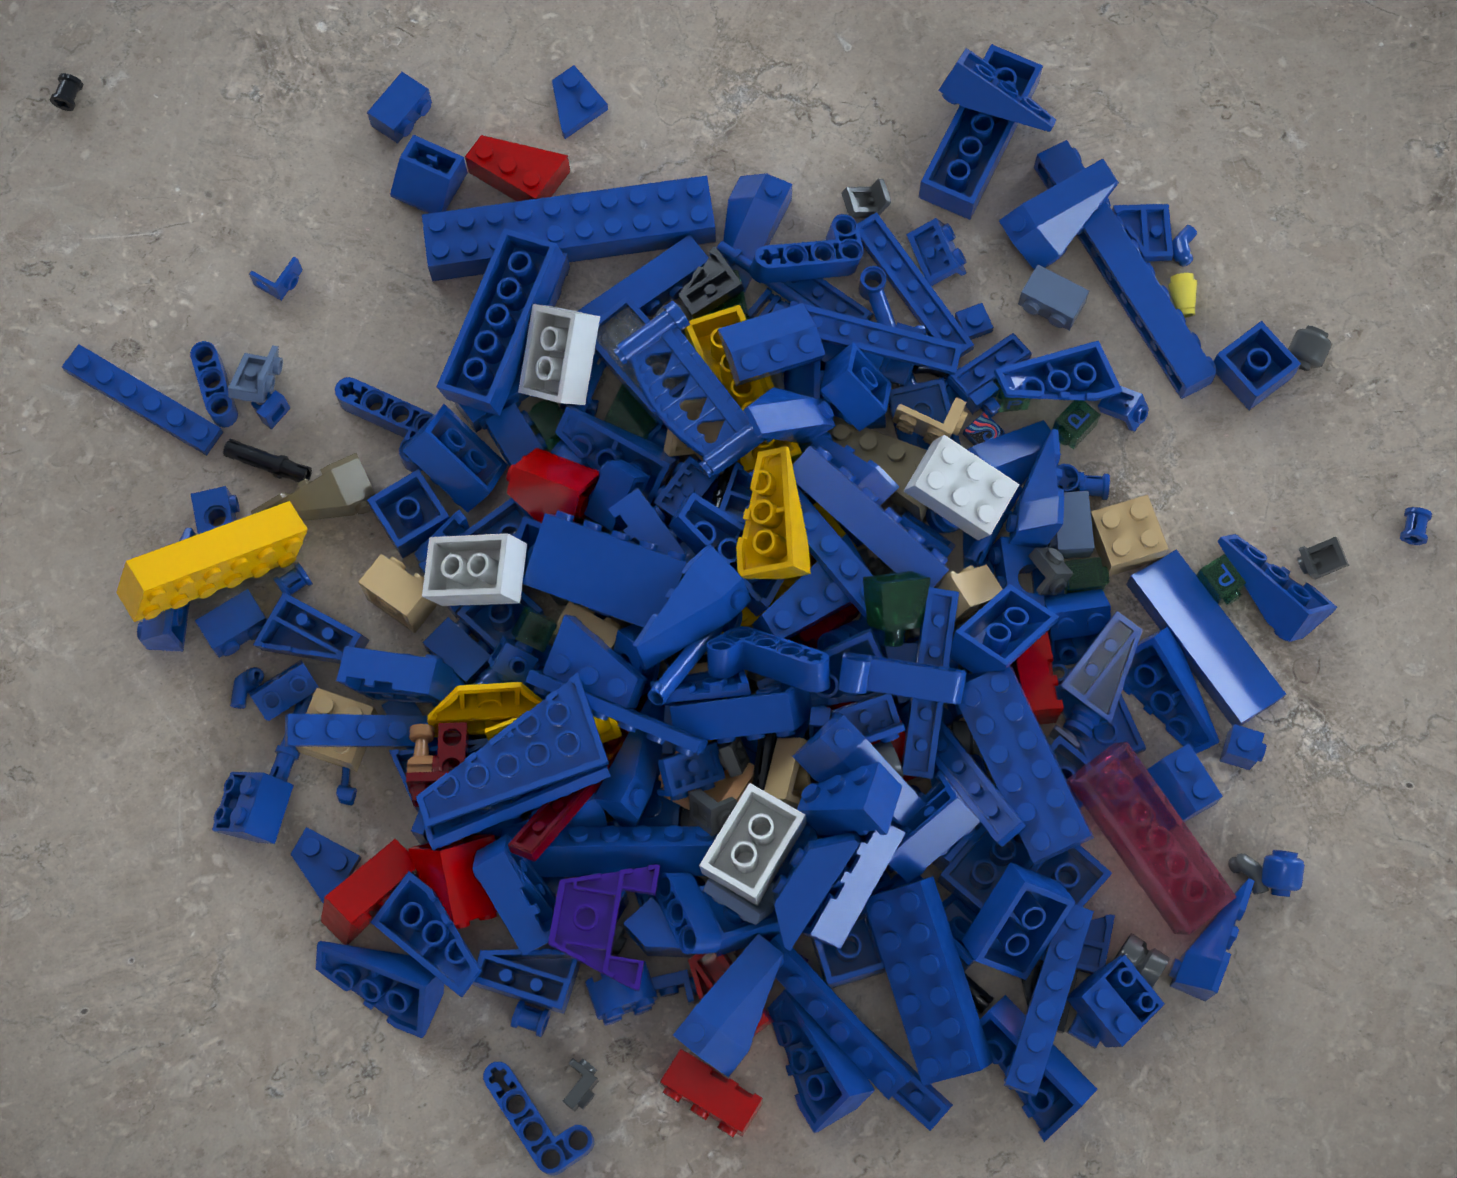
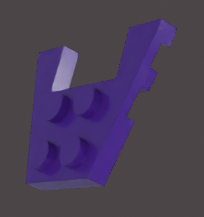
(588, 916)

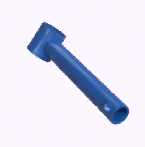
(878, 300)
(684, 663)

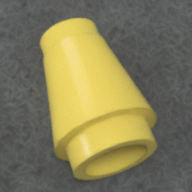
(1183, 292)

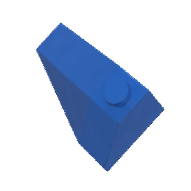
(1283, 602)
(1169, 691)

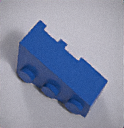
(306, 632)
(1104, 666)
(599, 667)
(852, 802)
(932, 829)
(537, 978)

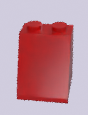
(551, 483)
(452, 878)

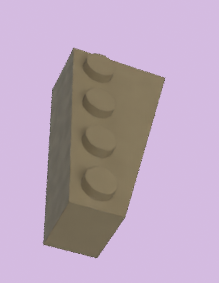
(892, 455)

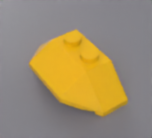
(483, 705)

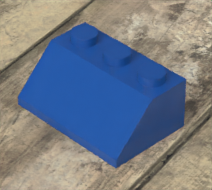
(771, 344)
(455, 458)
(1000, 631)

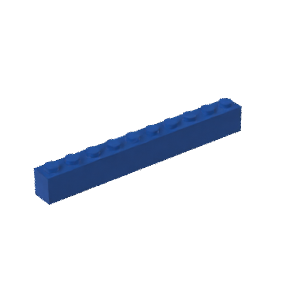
(1134, 283)
(647, 288)
(611, 848)

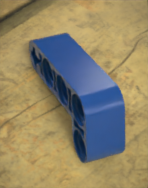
(773, 262)
(386, 415)
(768, 656)
(900, 677)
(530, 1115)

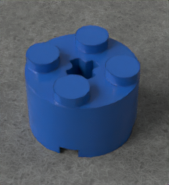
(614, 999)

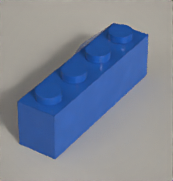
(1062, 1085)

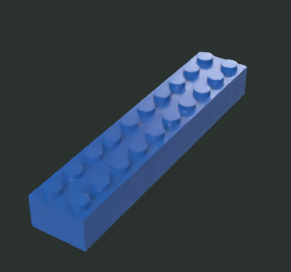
(580, 223)

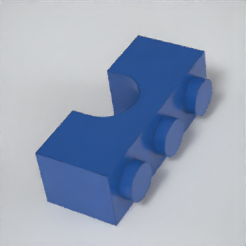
(1009, 562)

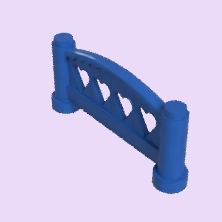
(663, 337)

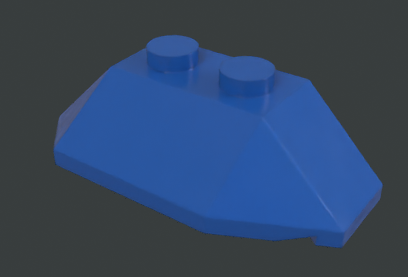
(809, 881)

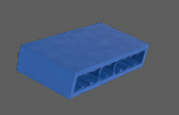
(602, 569)

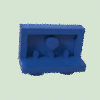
(874, 717)

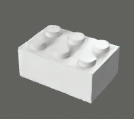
(559, 354)
(961, 487)
(474, 570)
(753, 844)

